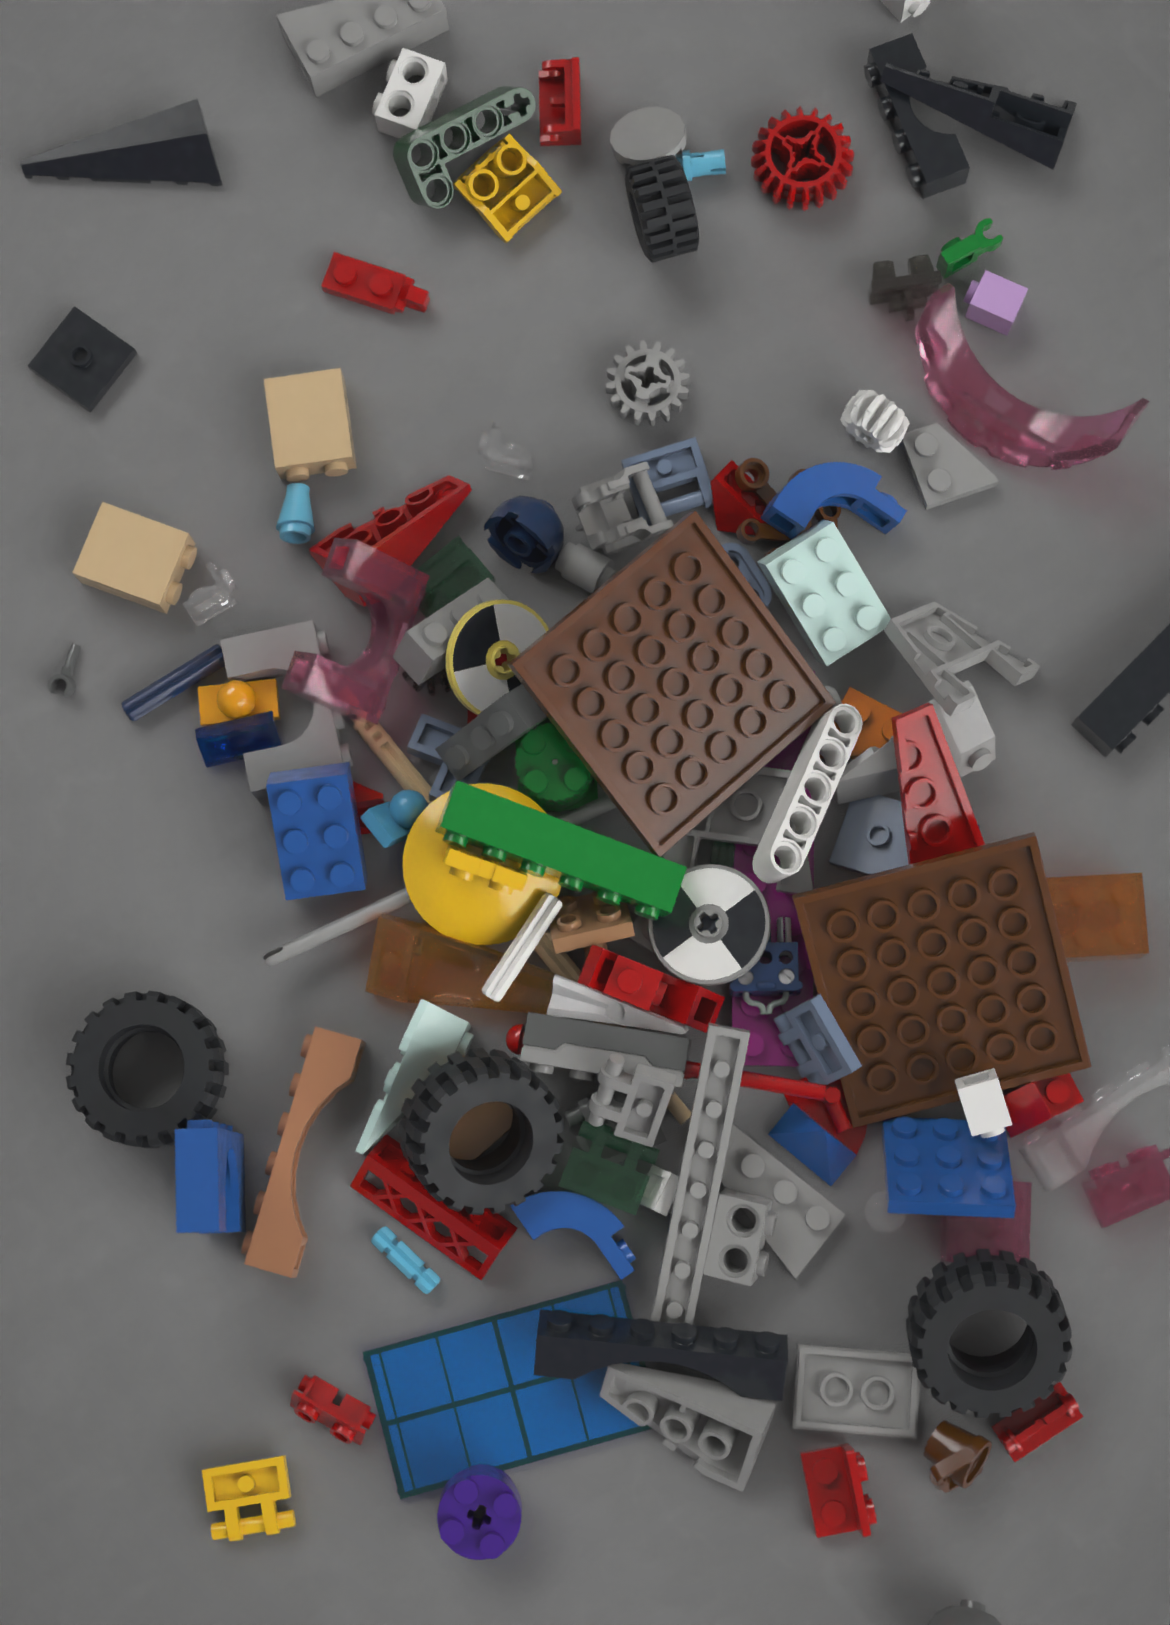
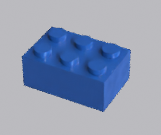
(317, 831)

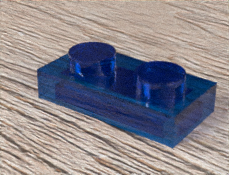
(233, 738)

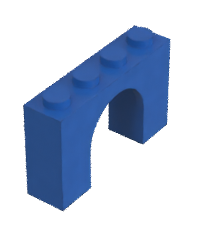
(209, 1178)

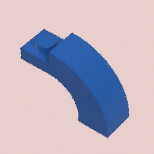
(574, 1211)

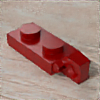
(373, 285)

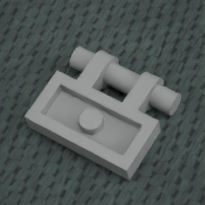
(644, 1104)

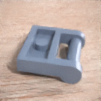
(671, 468)

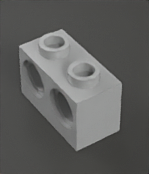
(730, 1233)

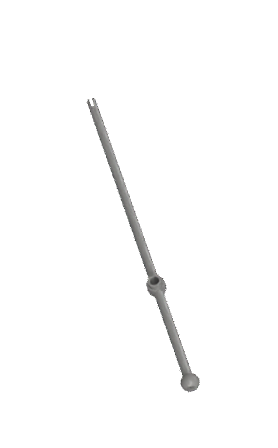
(401, 897)

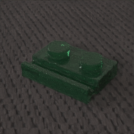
(451, 574)

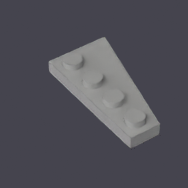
(803, 1214)

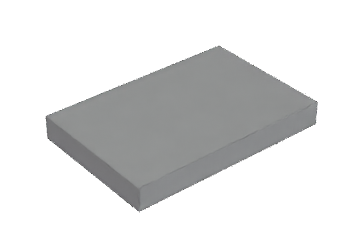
(855, 1391)

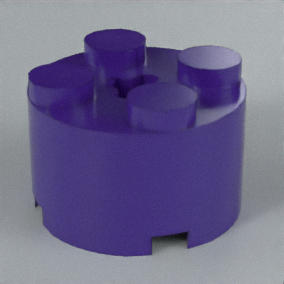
(483, 1536)

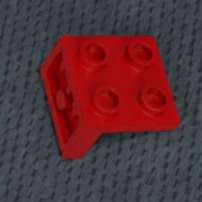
(836, 1491)

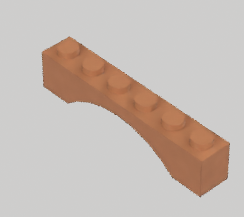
(279, 1233)

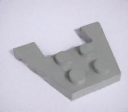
(942, 644)
(743, 821)

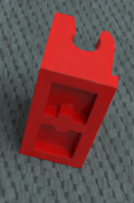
(560, 102)

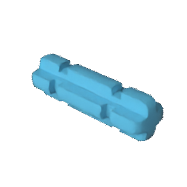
(405, 1260)

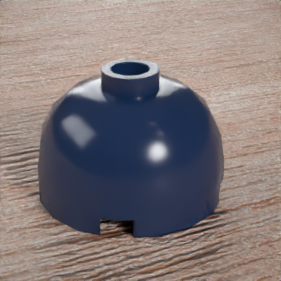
(526, 532)

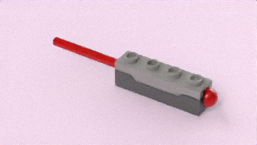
(587, 1046)

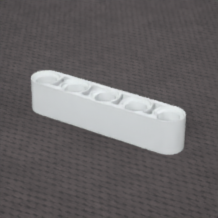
(796, 805)

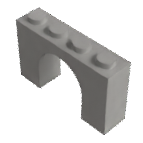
(268, 656)

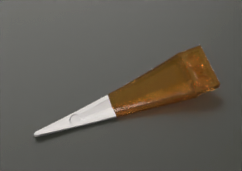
(420, 963)

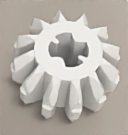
(874, 421)

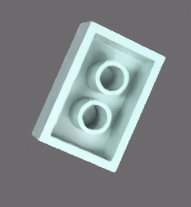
(825, 592)

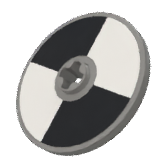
(740, 932)

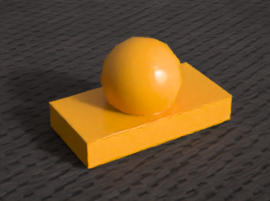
(237, 700)

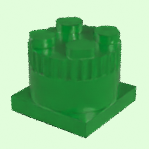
(552, 771)

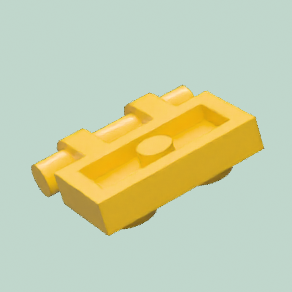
(248, 1484)

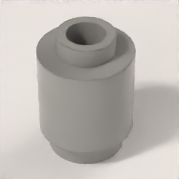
(584, 567)

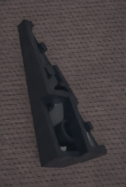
(993, 110)
(153, 148)

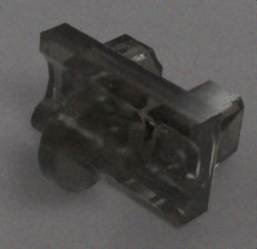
(906, 291)

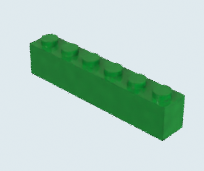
(561, 850)

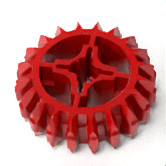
(780, 140)

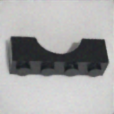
(932, 157)

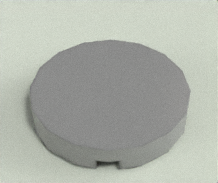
(647, 135)

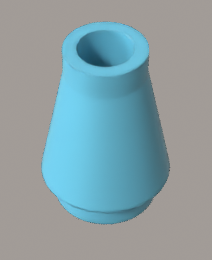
(296, 515)

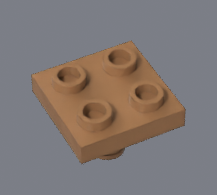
(587, 922)

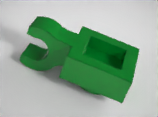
(961, 253)

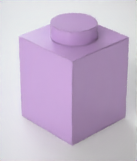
(994, 302)

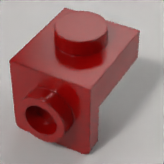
(635, 983)

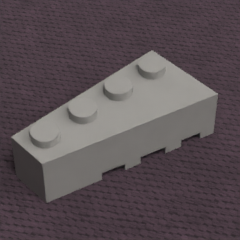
(353, 36)

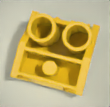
(507, 187)

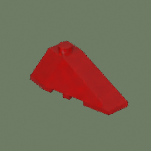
(401, 530)

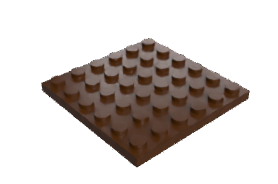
(673, 683)
(944, 976)

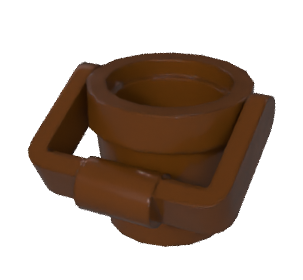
(956, 1456)

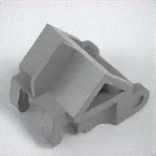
(605, 514)

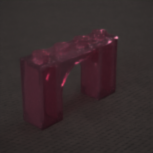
(393, 599)

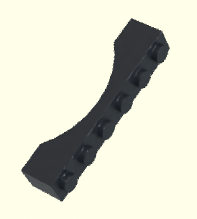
(741, 1359)

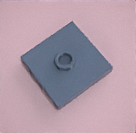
(871, 837)

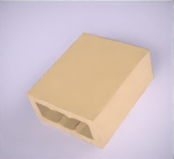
(310, 424)
(135, 558)

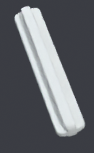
(522, 947)

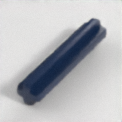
(174, 683)

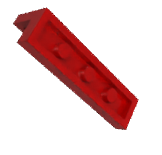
(485, 1231)

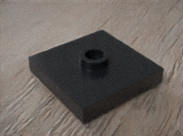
(82, 359)

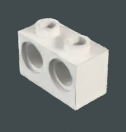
(418, 97)

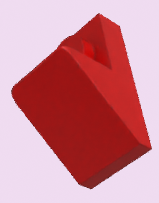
(1040, 1102)

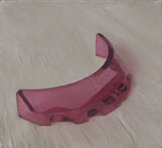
(994, 417)

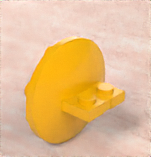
(463, 890)

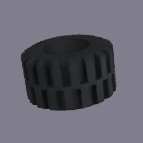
(662, 208)

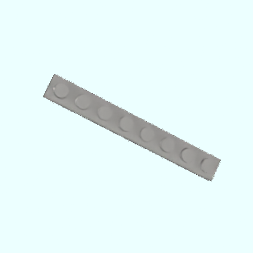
(700, 1174)

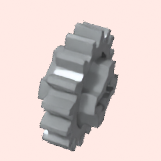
(661, 389)

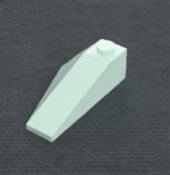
(427, 1040)

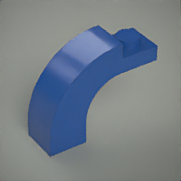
(832, 485)

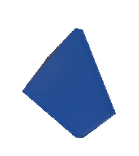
(812, 1144)

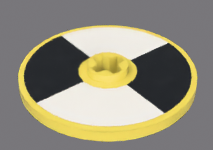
(478, 640)

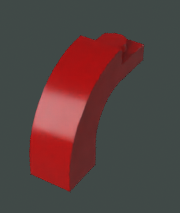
(681, 1001)

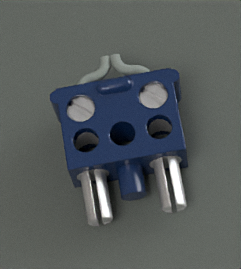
(771, 978)

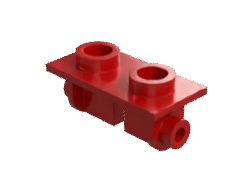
(343, 1420)
(1034, 1427)

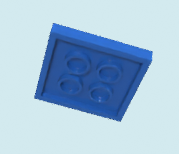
(944, 1170)

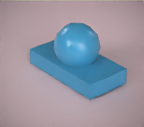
(394, 819)

